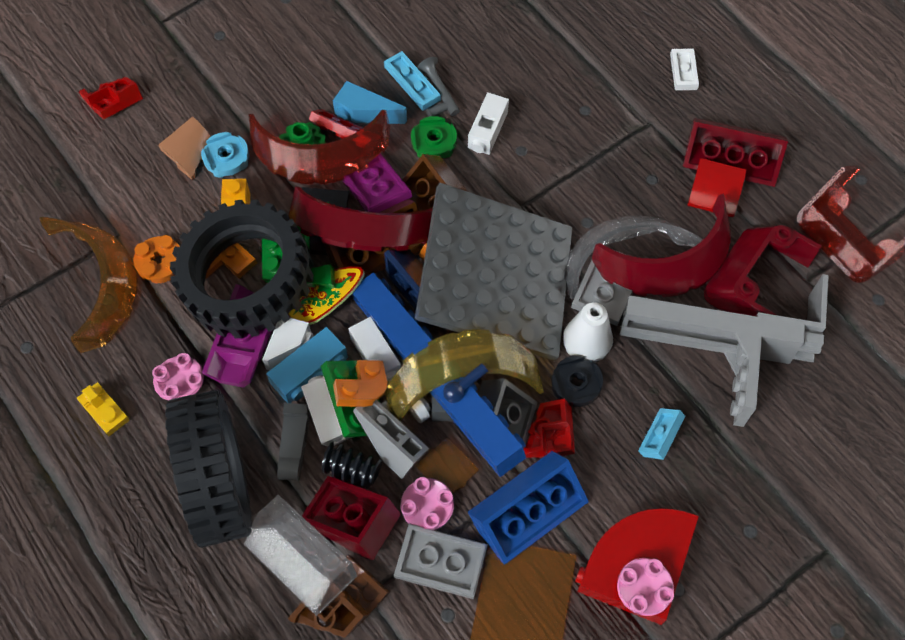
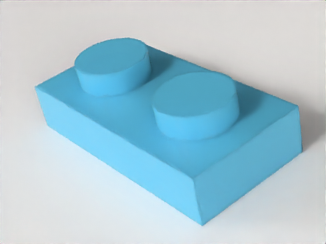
(661, 433)

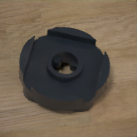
(577, 395)

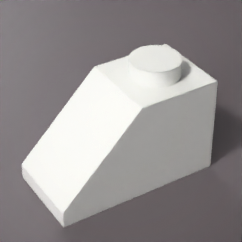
(286, 340)

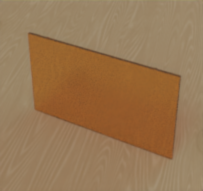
(524, 596)

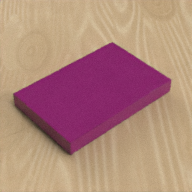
(377, 186)

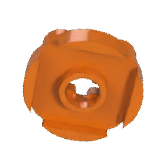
(148, 251)

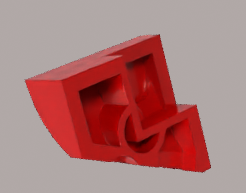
(112, 97)
(551, 430)

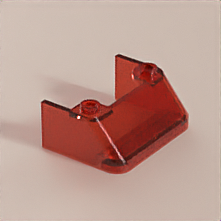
(839, 238)

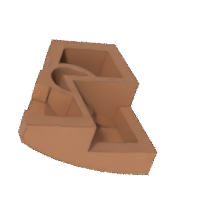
(185, 146)

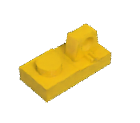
(102, 408)

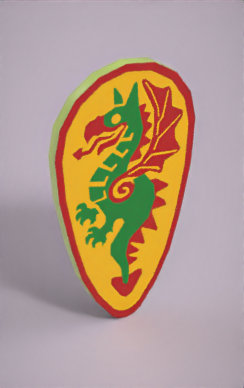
(323, 301)

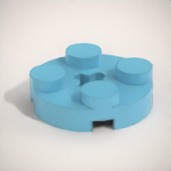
(227, 165)

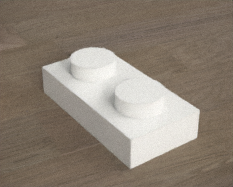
(684, 69)

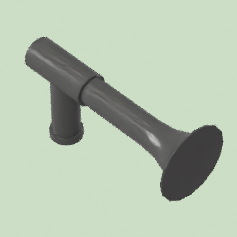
(429, 67)

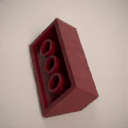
(738, 147)

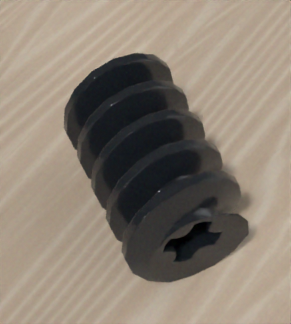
(350, 467)

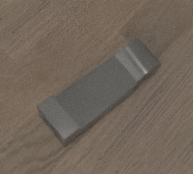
(293, 441)

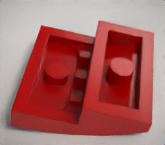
(713, 180)

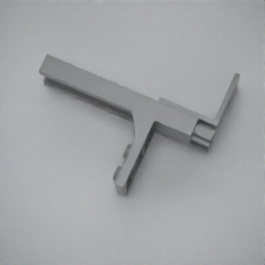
(738, 336)

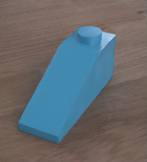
(363, 106)

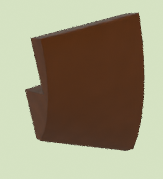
(348, 608)

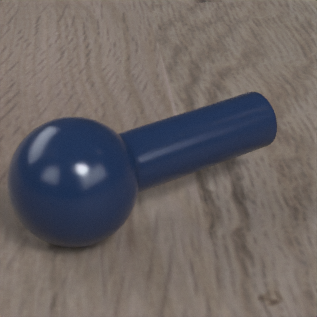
(455, 391)

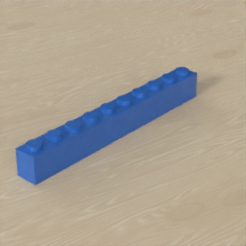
(472, 413)

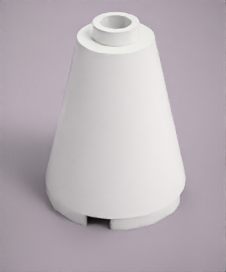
(589, 333)

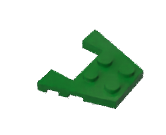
(272, 258)

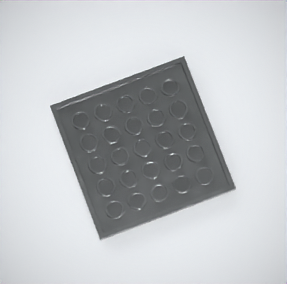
(494, 270)

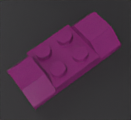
(235, 359)

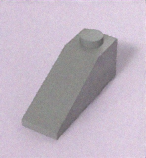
(390, 438)

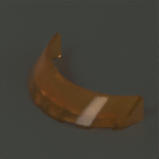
(116, 287)

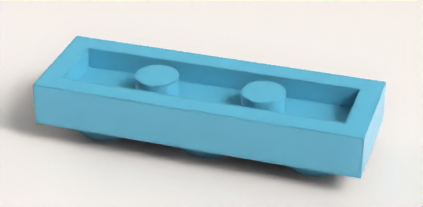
(412, 81)

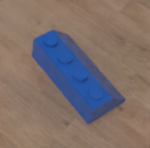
(528, 506)

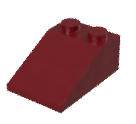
(352, 516)

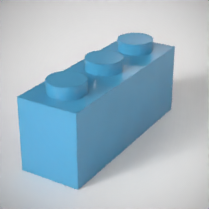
(305, 364)

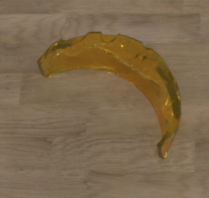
(455, 357)

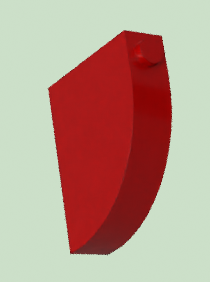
(646, 534)

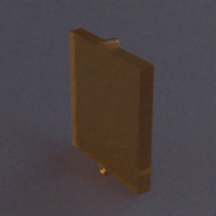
(448, 466)

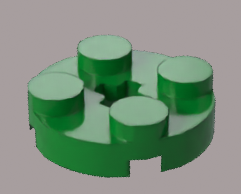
(434, 126)

